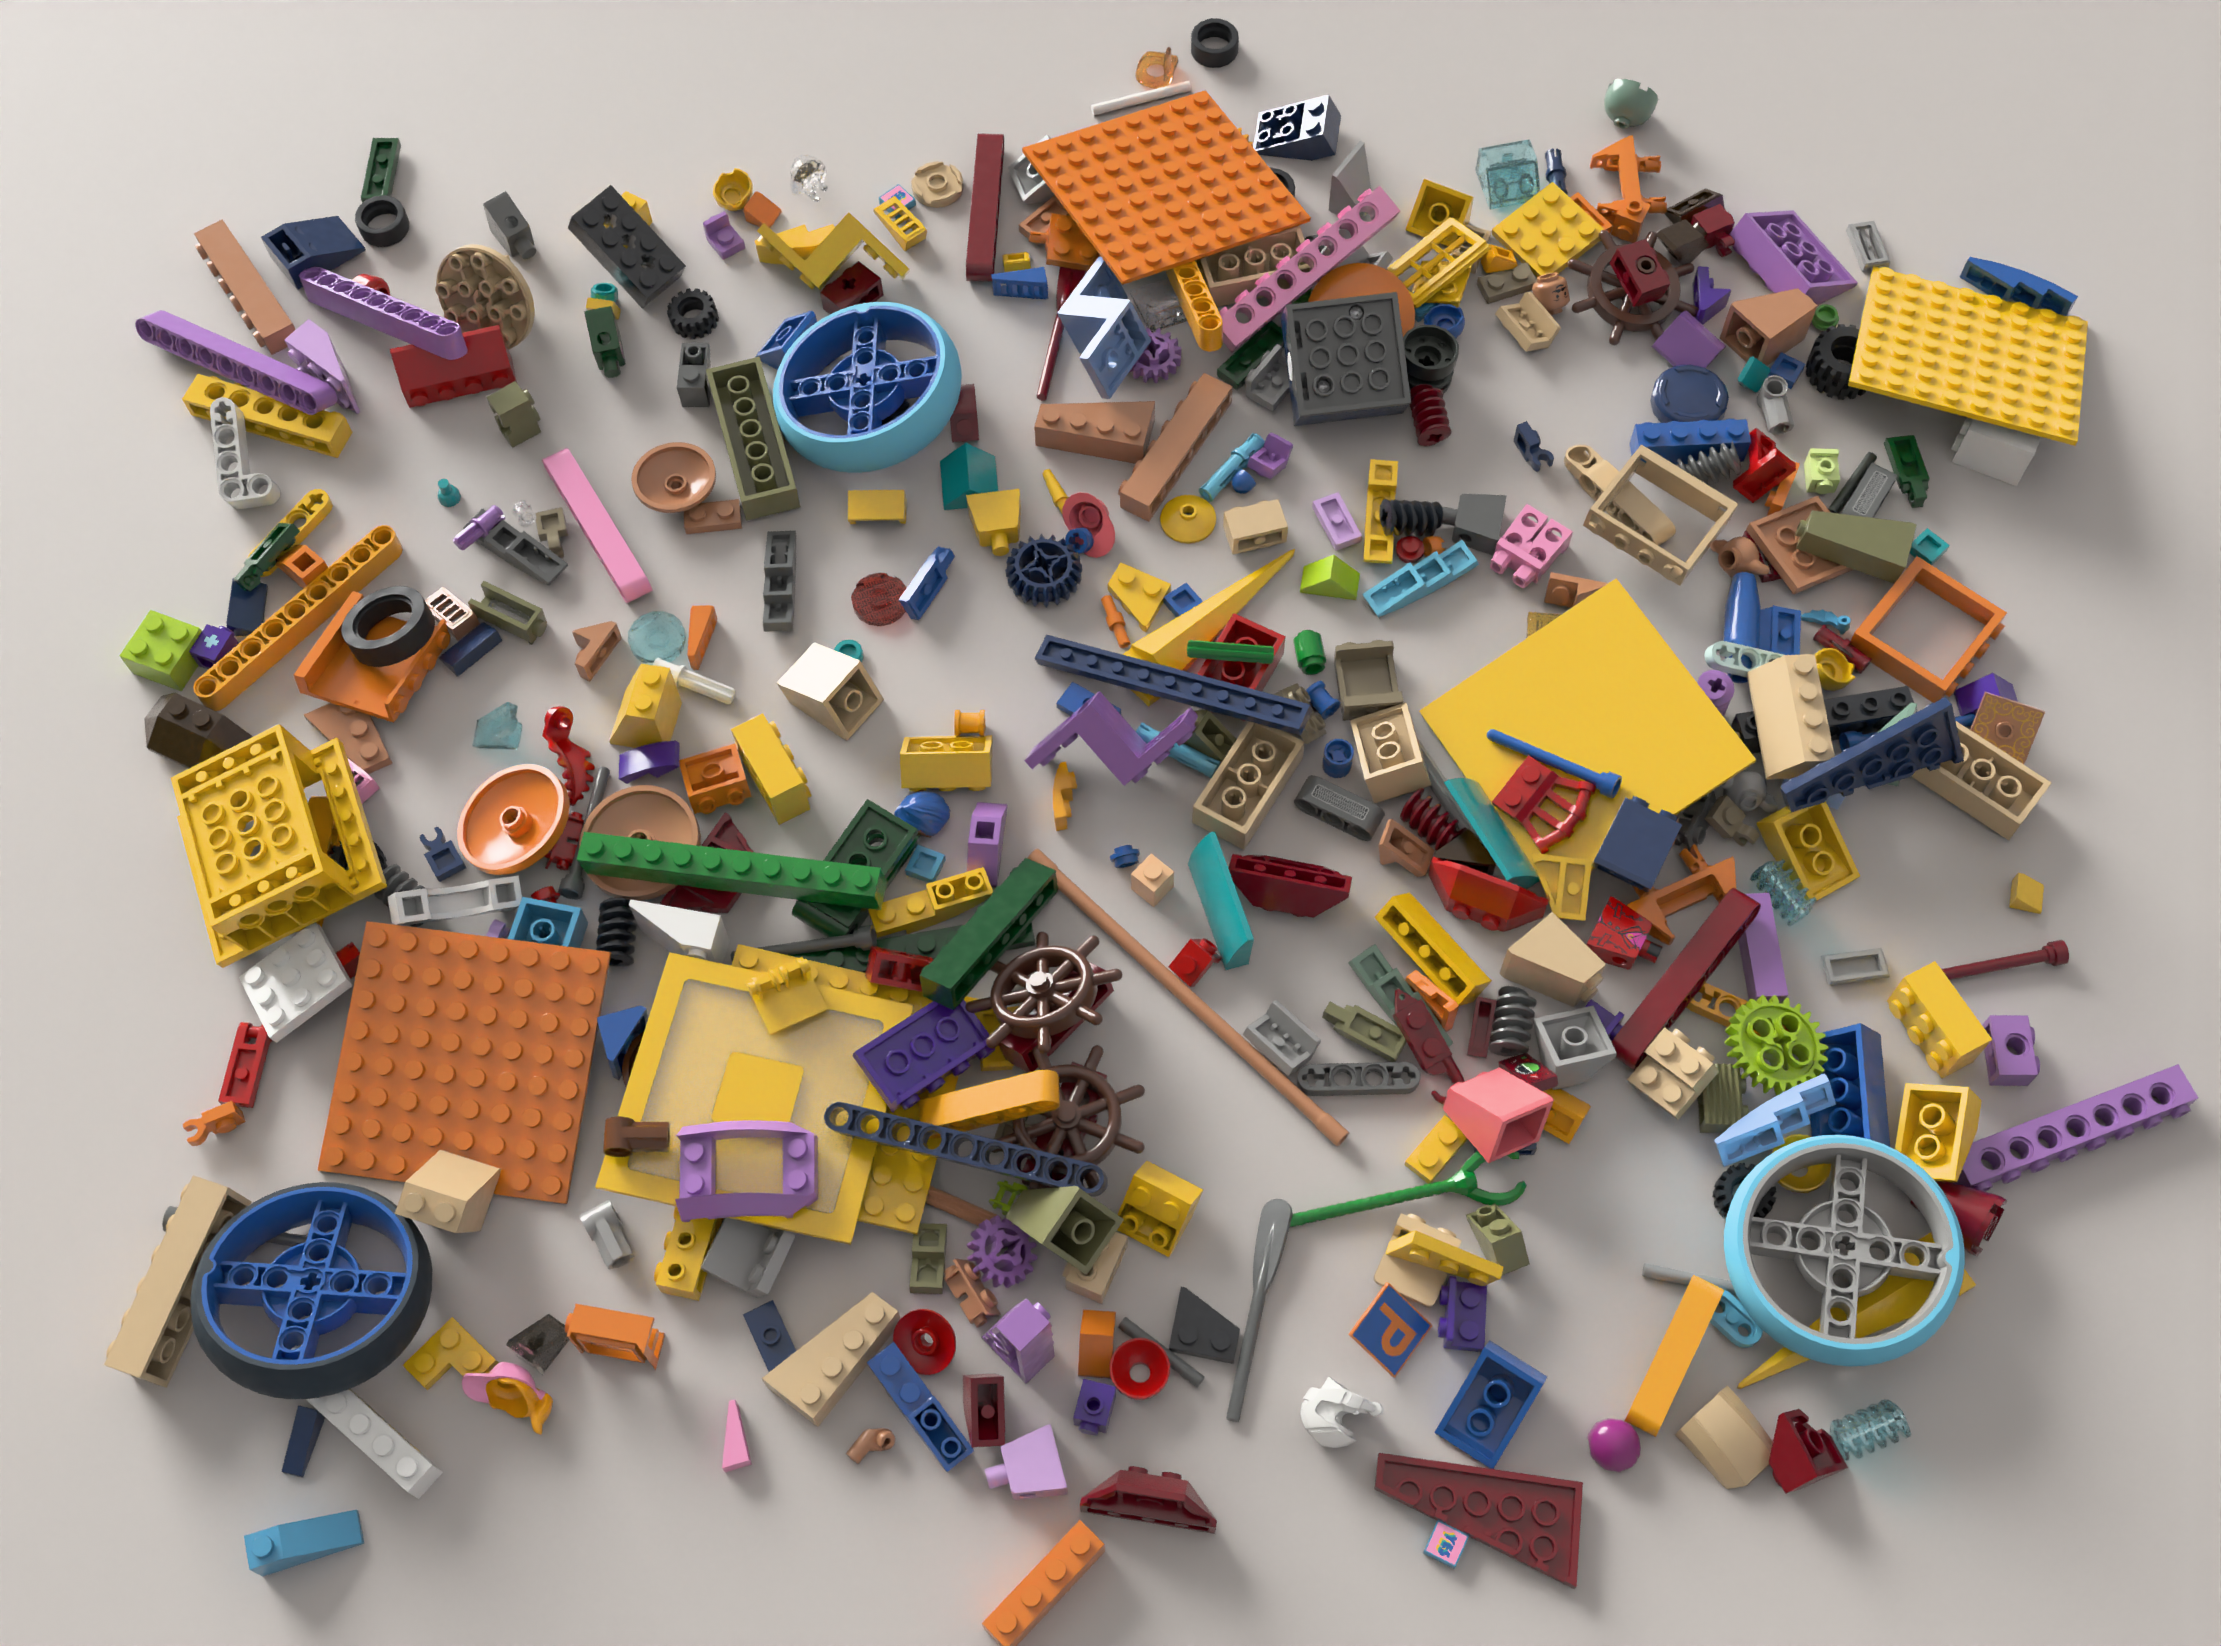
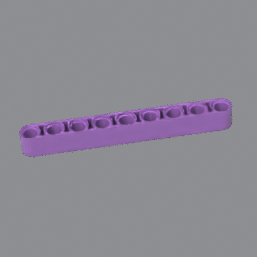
(384, 313)
(236, 362)

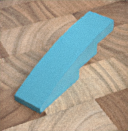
(1421, 579)

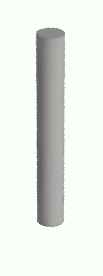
(1682, 1277)

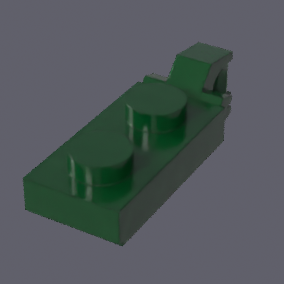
(1910, 468)
(265, 555)

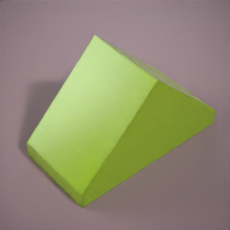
(1330, 578)

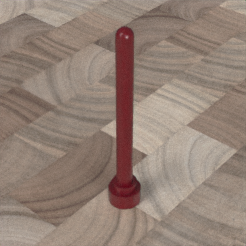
(2053, 953)

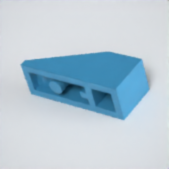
(302, 1541)

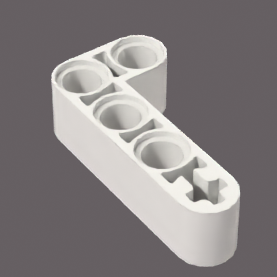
(237, 452)

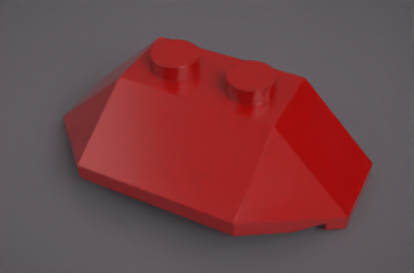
(1484, 897)

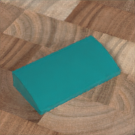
(1493, 832)
(1221, 902)

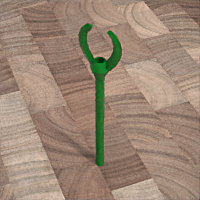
(1462, 1182)

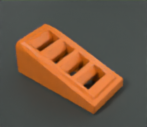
(701, 627)

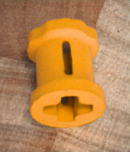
(969, 723)

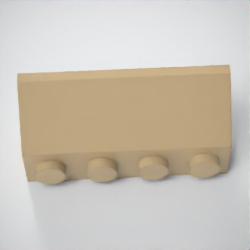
(1790, 716)

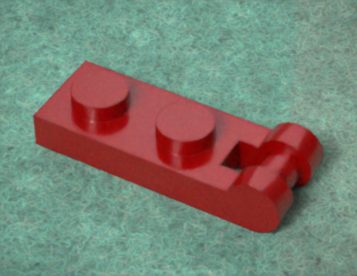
(245, 1066)

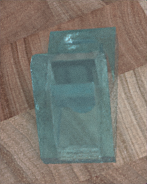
(498, 729)

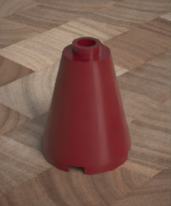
(1976, 1213)

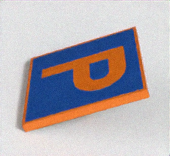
(1390, 1329)

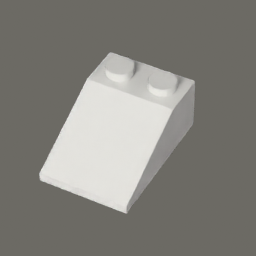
(683, 930)

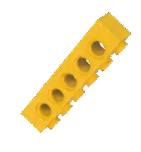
(270, 418)

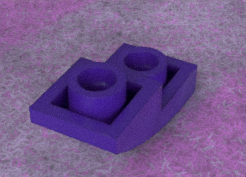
(651, 758)

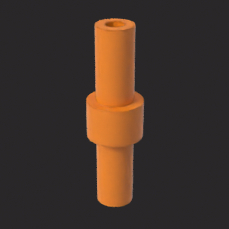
(1115, 621)

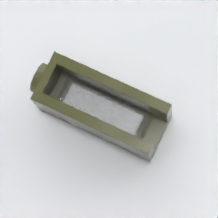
(510, 613)

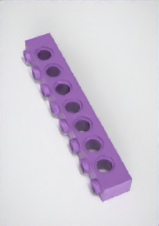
(2167, 1085)

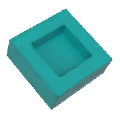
(1928, 547)

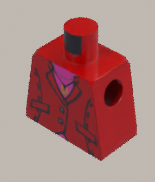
(1622, 936)

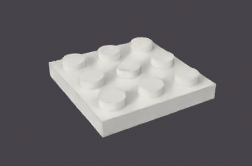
(295, 981)

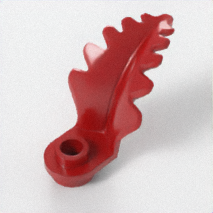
(570, 756)

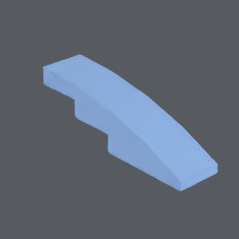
(1766, 1124)

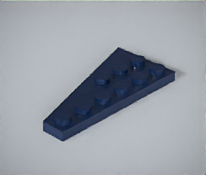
(1883, 758)

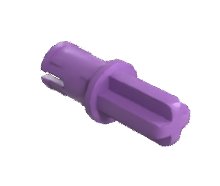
(479, 527)

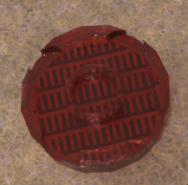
(877, 599)

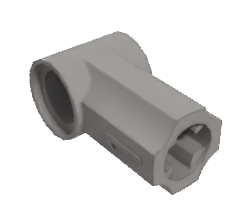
(1775, 405)
(604, 1228)

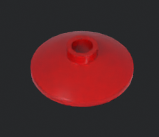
(910, 1339)

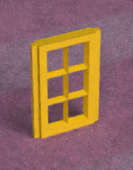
(1451, 271)

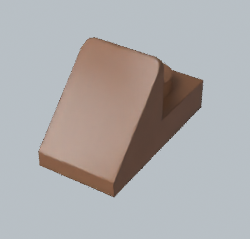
(1569, 590)
(597, 645)
(1404, 848)

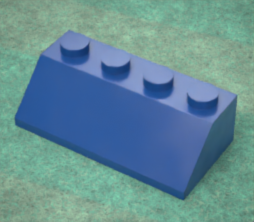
(1857, 1086)

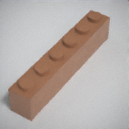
(246, 286)
(1175, 446)

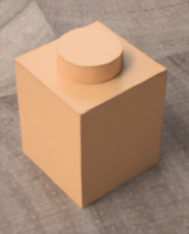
(1152, 880)

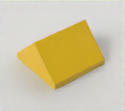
(1436, 205)

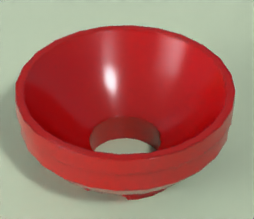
(1137, 1352)

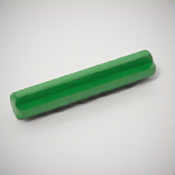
(1230, 651)

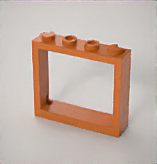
(1904, 668)

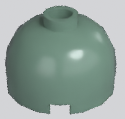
(1628, 103)

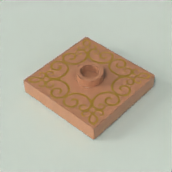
(2007, 725)

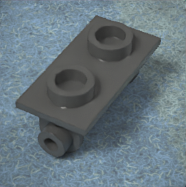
(1694, 830)

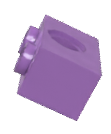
(2002, 1065)

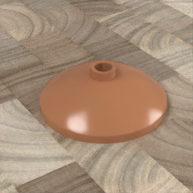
(669, 468)

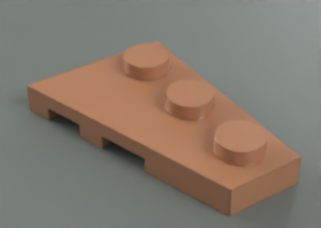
(356, 732)

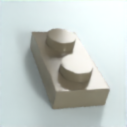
(1506, 283)

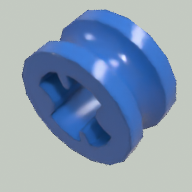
(1084, 534)

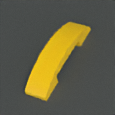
(1381, 486)

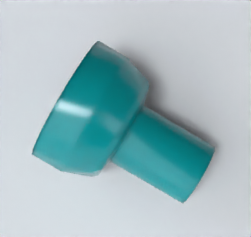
(448, 494)

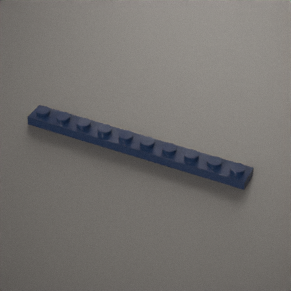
(1174, 684)

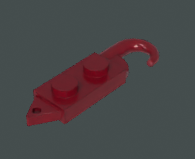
(1425, 1039)

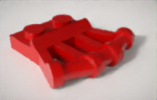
(1528, 791)

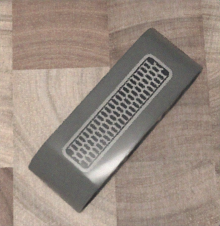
(1870, 492)
(1339, 808)

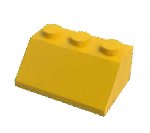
(946, 762)

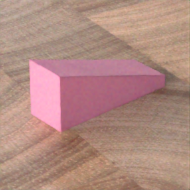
(735, 1448)

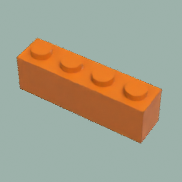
(1044, 1586)

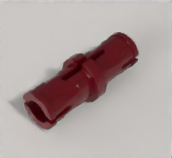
(1825, 637)

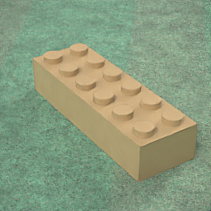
(160, 1315)

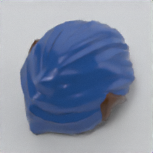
(925, 812)

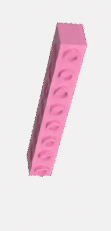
(1382, 212)

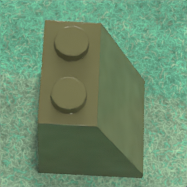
(1066, 1223)

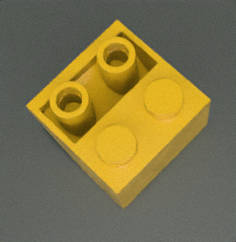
(1158, 1208)

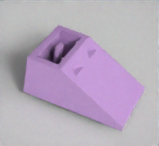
(317, 356)

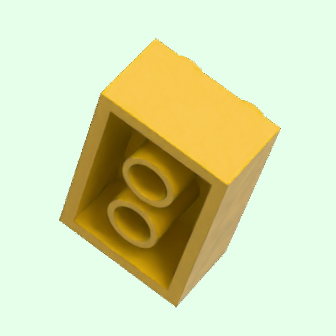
(772, 768)
(1938, 1020)

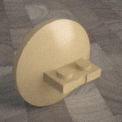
(485, 290)

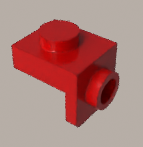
(1195, 960)

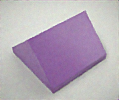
(1688, 342)

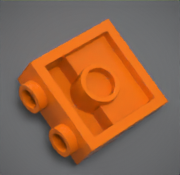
(714, 779)

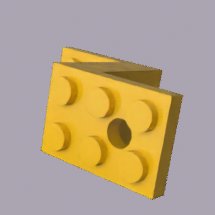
(833, 252)

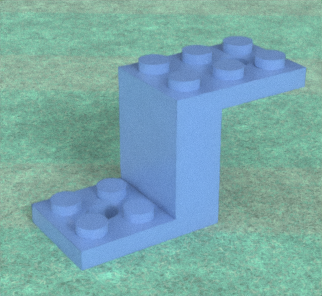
(1104, 328)

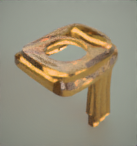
(1150, 58)

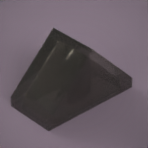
(539, 1343)

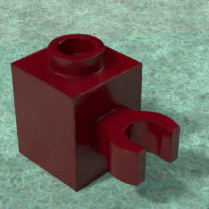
(1718, 226)

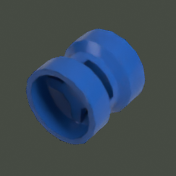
(1337, 751)

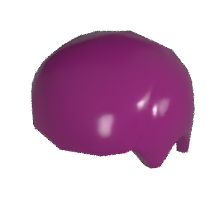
(1614, 1444)

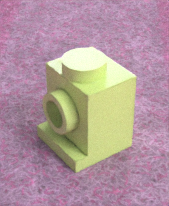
(1822, 470)

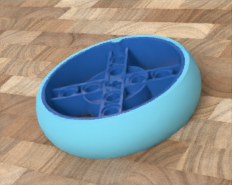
(867, 387)

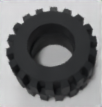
(1825, 369)

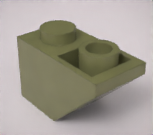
(1498, 1238)

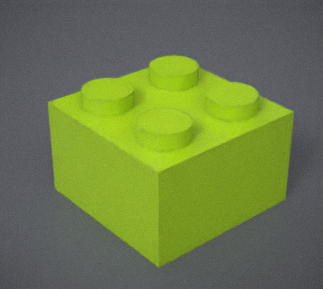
(162, 650)

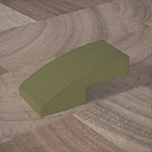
(928, 1259)

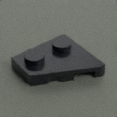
(1202, 1330)

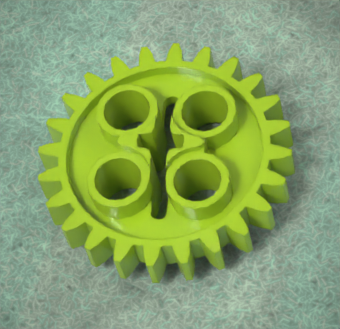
(1775, 1044)

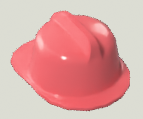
(1090, 513)

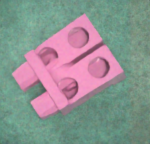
(1530, 546)

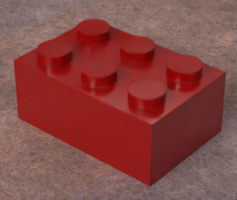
(1245, 674)

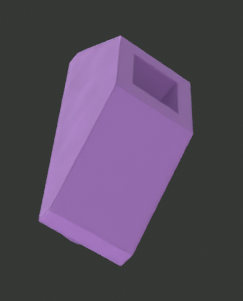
(986, 839)

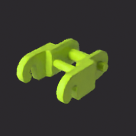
(1015, 1189)

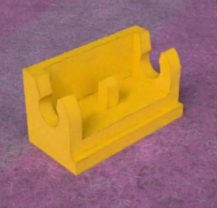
(877, 505)

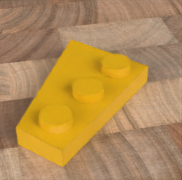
(1444, 1257)

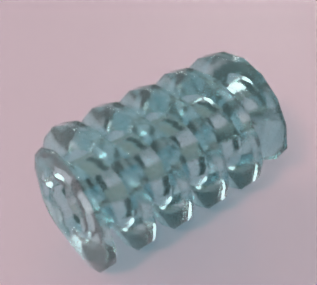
(1783, 891)
(1867, 1427)

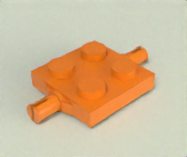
(1066, 244)

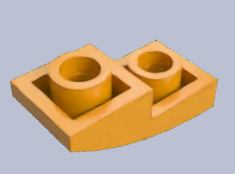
(1062, 794)

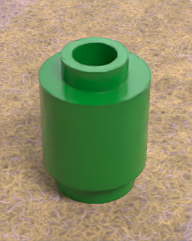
(1309, 652)

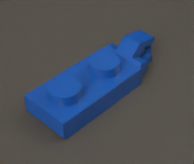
(927, 583)

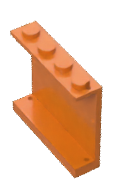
(339, 678)

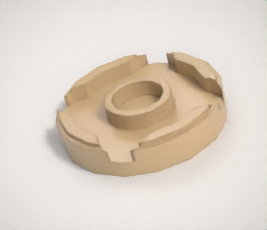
(937, 184)

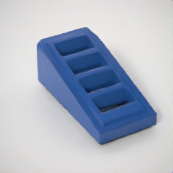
(1021, 284)

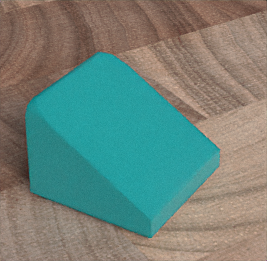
(1753, 374)

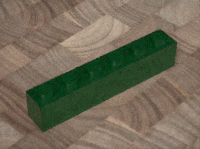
(988, 933)

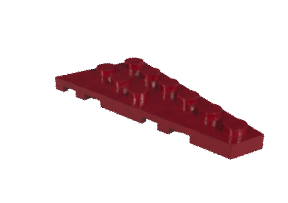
(1509, 1511)

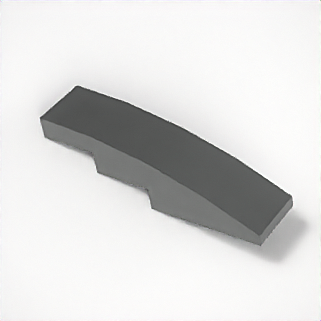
(522, 551)
(779, 581)

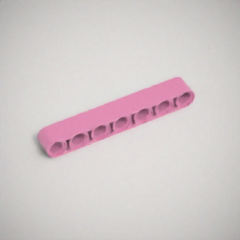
(597, 525)

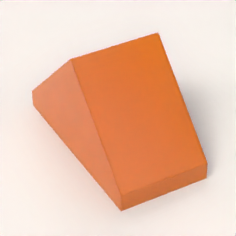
(1096, 1343)

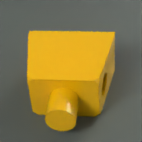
(996, 518)

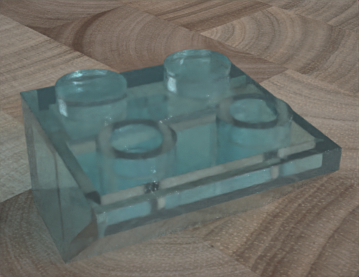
(1508, 173)

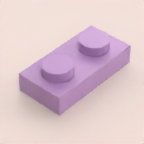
(1337, 521)

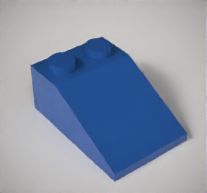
(1491, 1404)

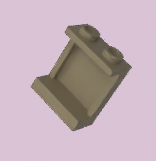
(1366, 678)

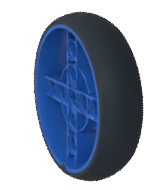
(311, 1290)

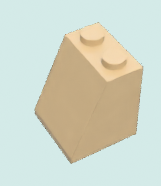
(831, 689)
(1554, 963)
(449, 1193)

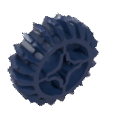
(1033, 581)

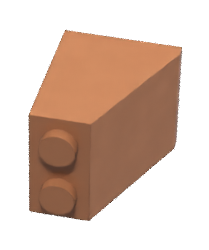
(1768, 324)

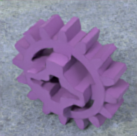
(1166, 357)
(1015, 1261)

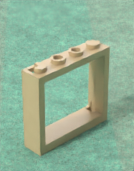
(1678, 484)

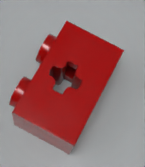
(896, 968)

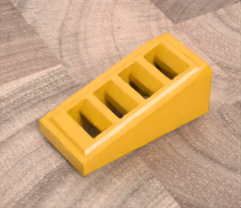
(905, 241)

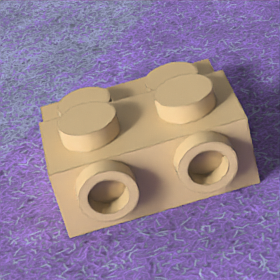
(1673, 1072)

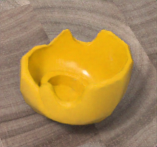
(733, 190)
(1833, 669)

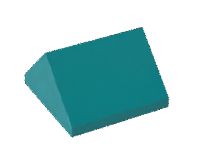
(967, 473)

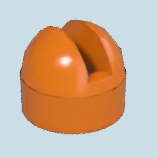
(1433, 544)

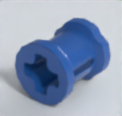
(1322, 700)

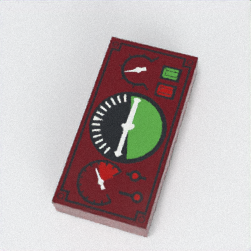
(1530, 1071)

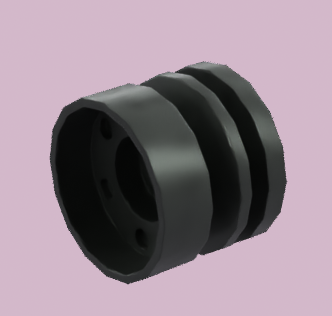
(1430, 356)

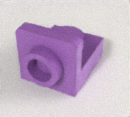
(722, 235)

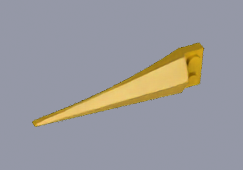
(1202, 623)
(1888, 1305)

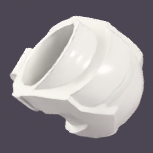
(1324, 1412)

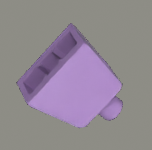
(1030, 1466)

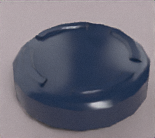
(1689, 395)

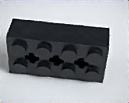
(631, 230)

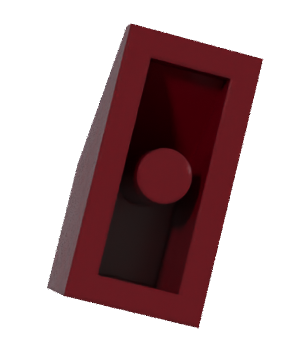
(984, 1409)

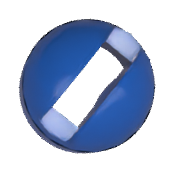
(1243, 482)

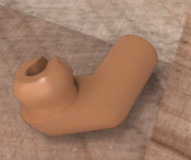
(871, 1440)

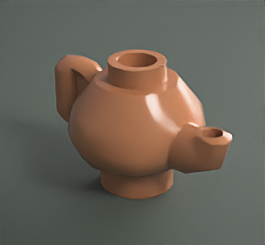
(1739, 556)

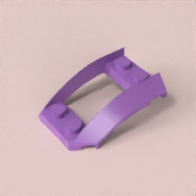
(698, 1171)

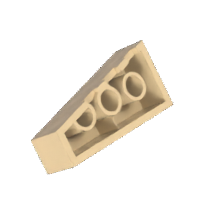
(831, 1361)

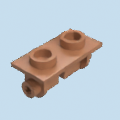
(980, 1301)

